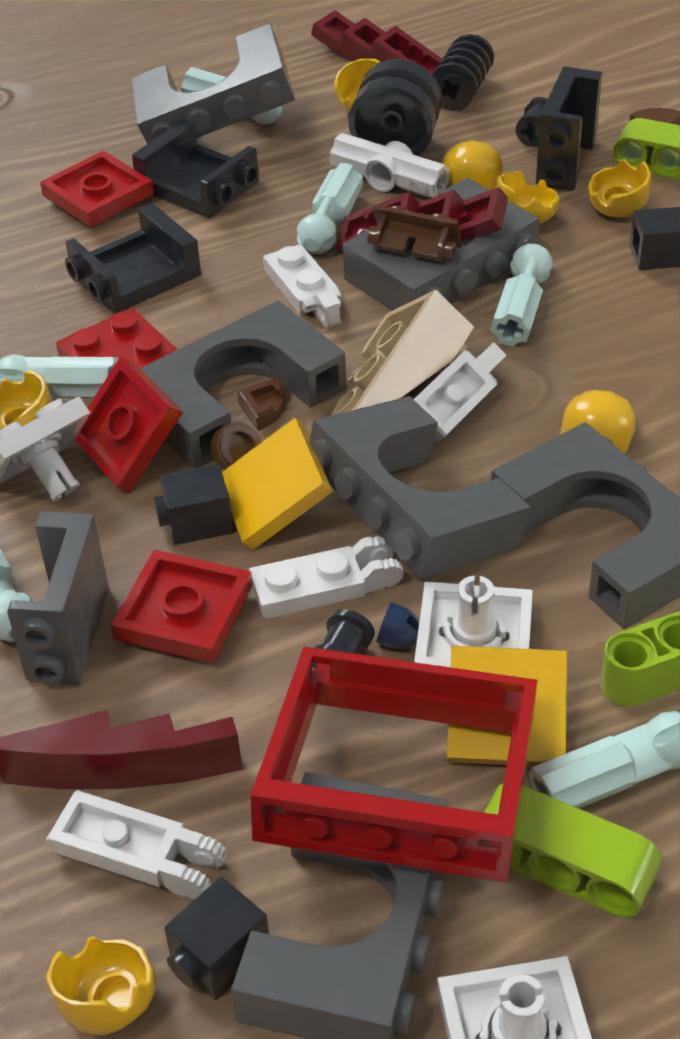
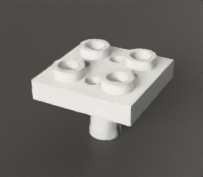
(39, 444)
(471, 617)
(514, 1002)

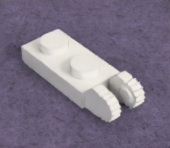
(325, 577)
(134, 844)

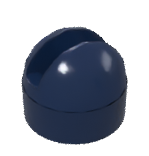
(398, 628)

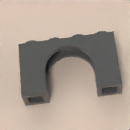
(251, 89)
(401, 278)
(265, 344)
(591, 472)
(422, 526)
(350, 987)

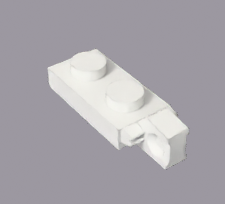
(304, 284)
(459, 388)

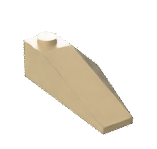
(406, 351)

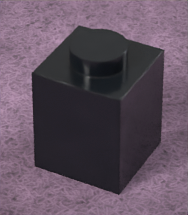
(656, 238)
(194, 504)
(211, 937)

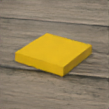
(275, 484)
(548, 734)

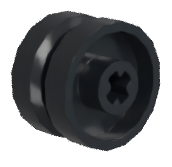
(396, 104)

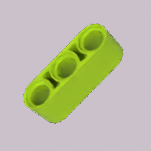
(654, 143)
(642, 662)
(581, 853)

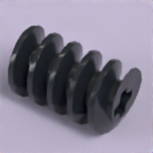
(463, 70)

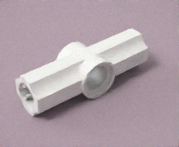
(390, 166)

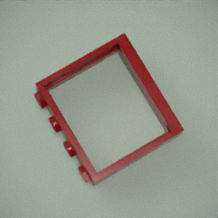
(388, 827)

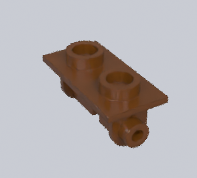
(433, 234)

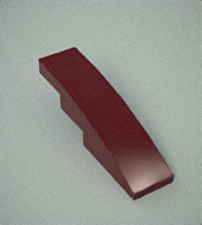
(368, 41)
(475, 215)
(133, 755)

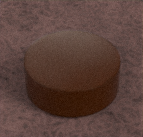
(232, 443)

